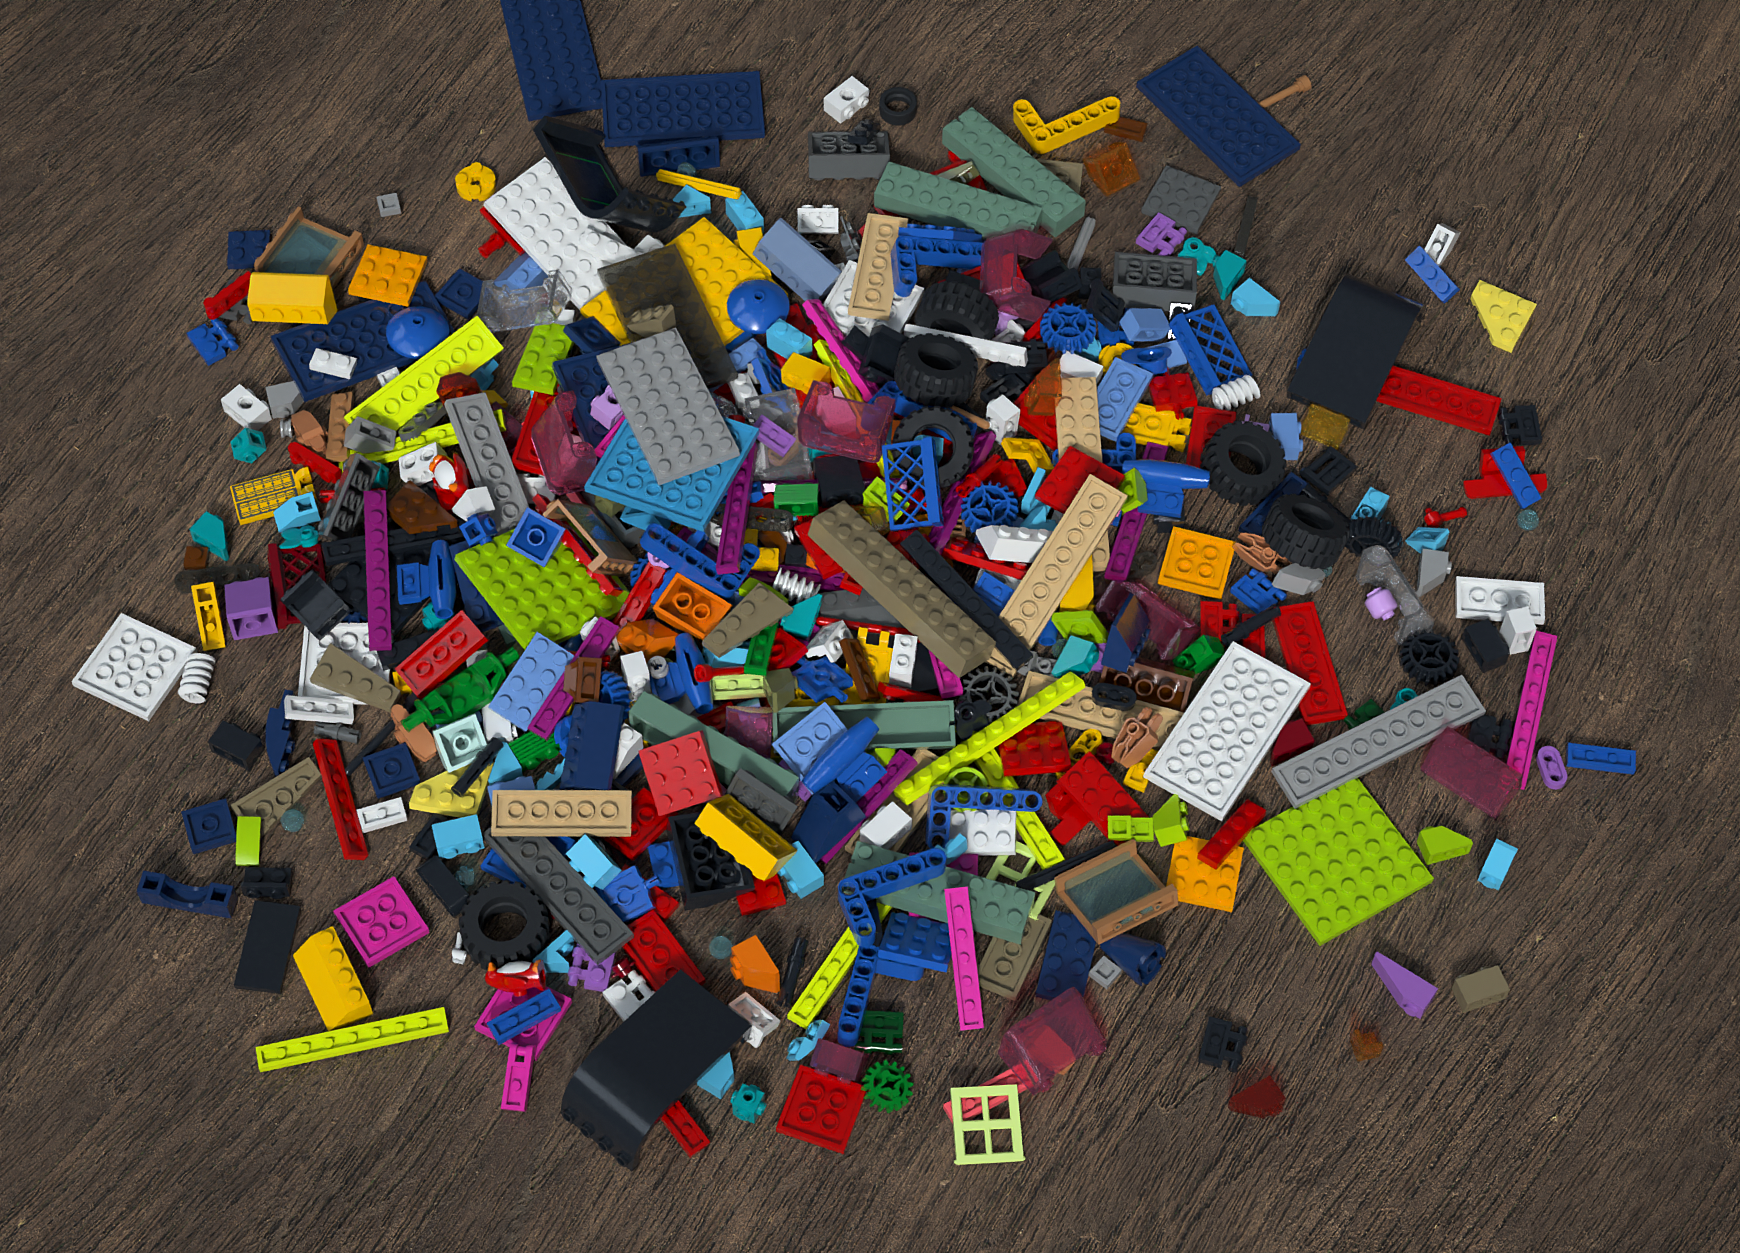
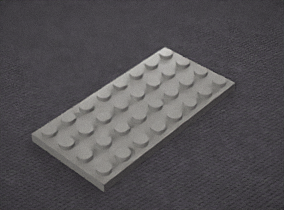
(667, 406)

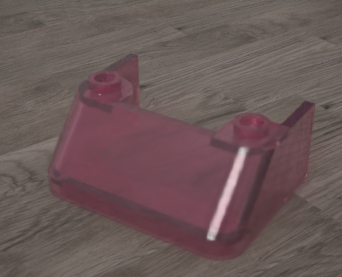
(1000, 277)
(1168, 626)

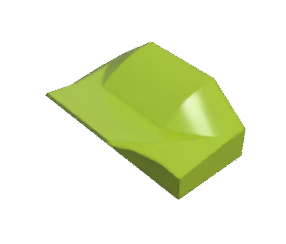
(1135, 489)
(876, 496)

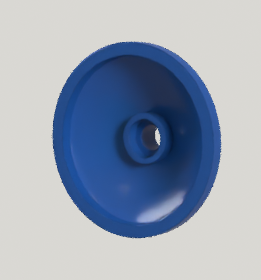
(753, 314)
(416, 331)

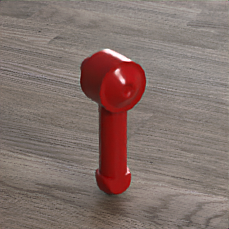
(1434, 519)

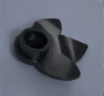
(973, 719)

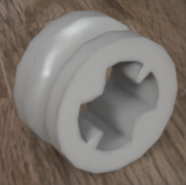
(286, 428)
(662, 671)

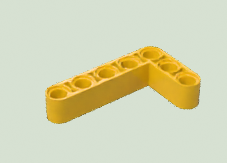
(1065, 129)

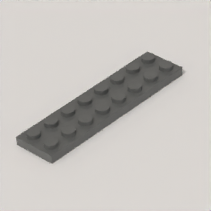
(563, 893)

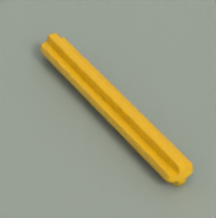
(699, 184)

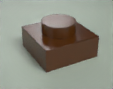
(196, 557)

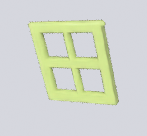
(999, 868)
(986, 1124)

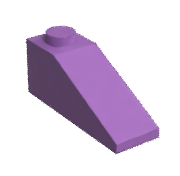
(1408, 989)

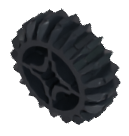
(1371, 532)
(1426, 646)

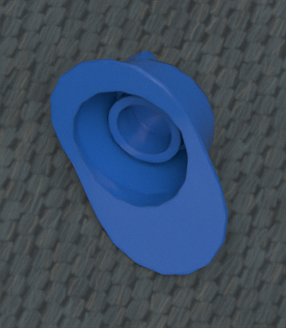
(1149, 359)

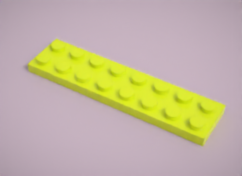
(417, 385)

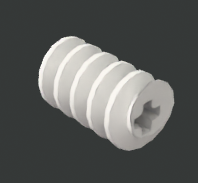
(1235, 391)
(794, 587)
(196, 677)

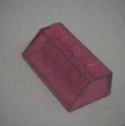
(1471, 772)

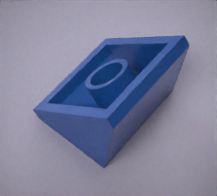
(536, 537)

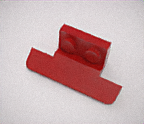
(1492, 482)
(1069, 814)

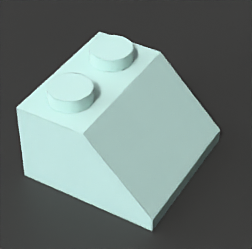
(459, 742)

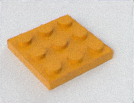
(387, 275)
(1196, 563)
(1199, 882)

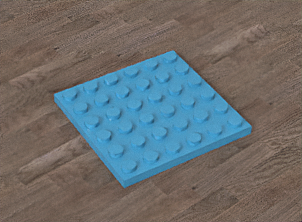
(689, 500)

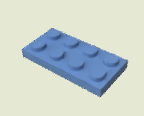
(1119, 396)
(530, 681)

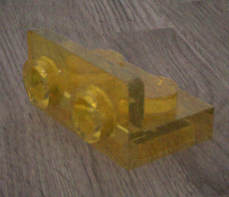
(1325, 426)

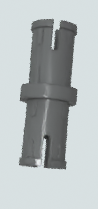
(337, 732)

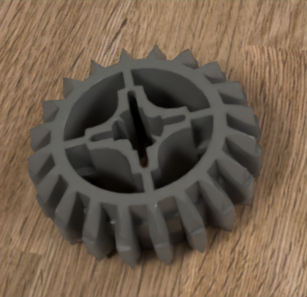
(978, 693)

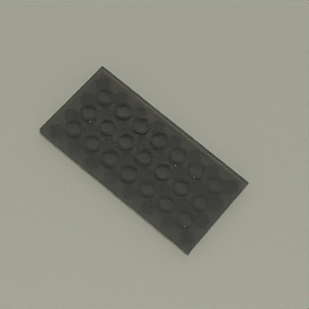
(664, 280)

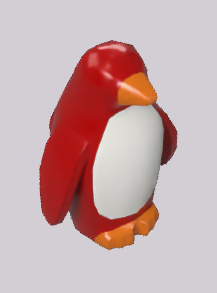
(450, 475)
(517, 977)

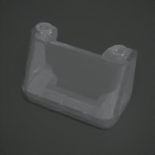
(525, 307)
(782, 409)
(1382, 570)

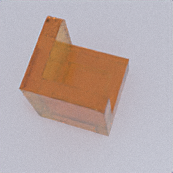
(1365, 1045)

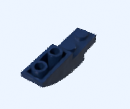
(278, 737)

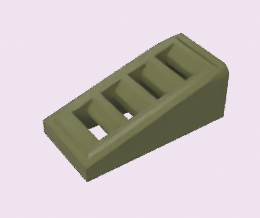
(960, 175)

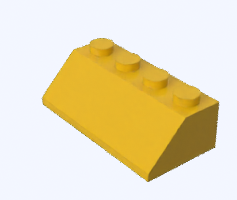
(291, 298)
(745, 836)
(332, 980)

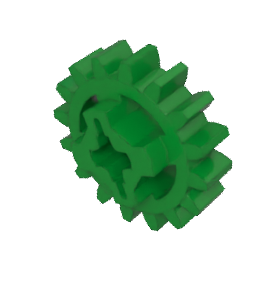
(885, 1076)

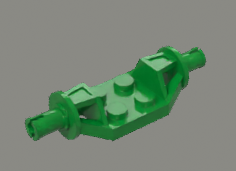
(463, 693)

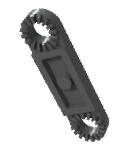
(422, 421)

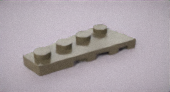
(746, 620)
(350, 678)
(278, 794)

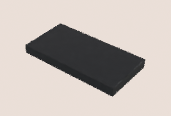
(267, 947)

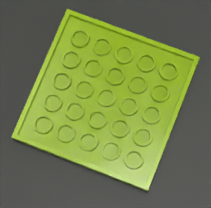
(535, 597)
(1337, 860)

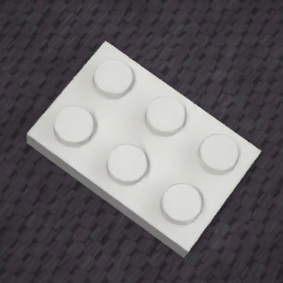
(986, 831)

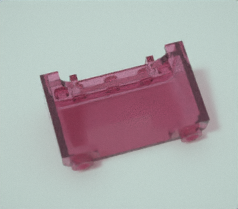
(844, 424)
(563, 462)
(1051, 1040)

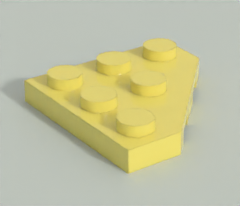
(1502, 314)
(437, 797)

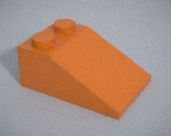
(690, 607)

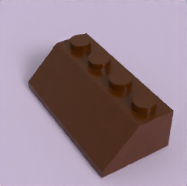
(1154, 682)

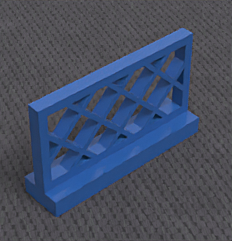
(1196, 353)
(930, 479)

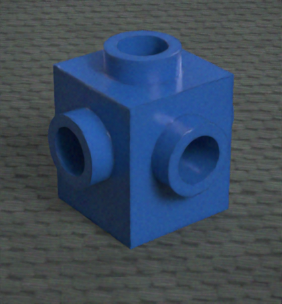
(479, 529)

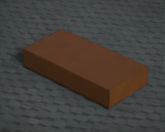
(1127, 129)

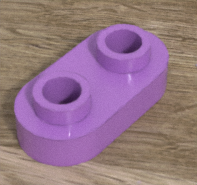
(1551, 769)

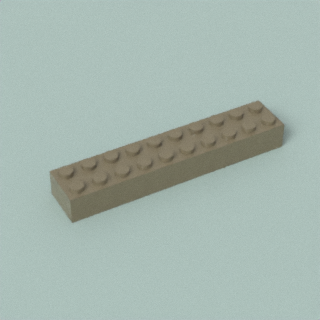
(901, 588)

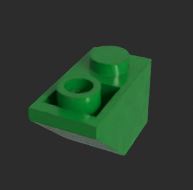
(1201, 655)

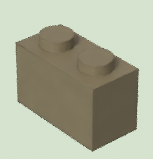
(1480, 988)

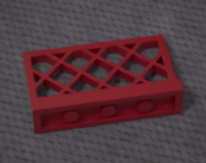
(279, 581)

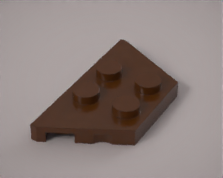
(417, 511)

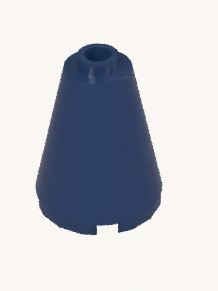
(1135, 956)

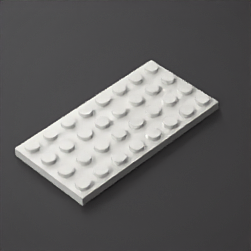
(550, 228)
(1227, 731)

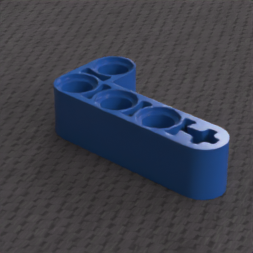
(1116, 457)

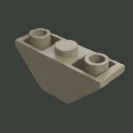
(652, 321)

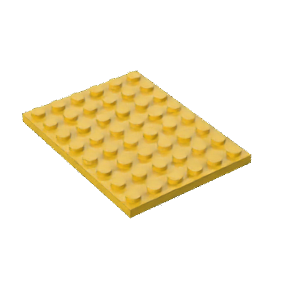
(715, 269)

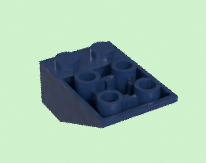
(826, 821)

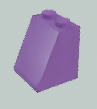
(250, 608)

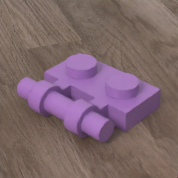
(1155, 233)
(595, 977)

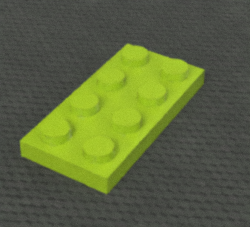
(535, 369)

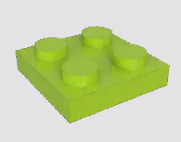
(1080, 624)

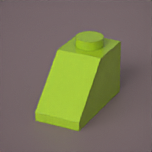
(1442, 844)

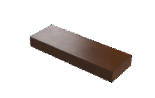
(859, 670)

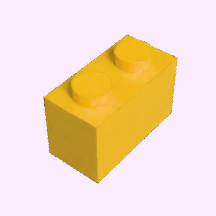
(801, 371)

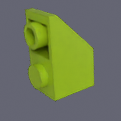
(1170, 822)

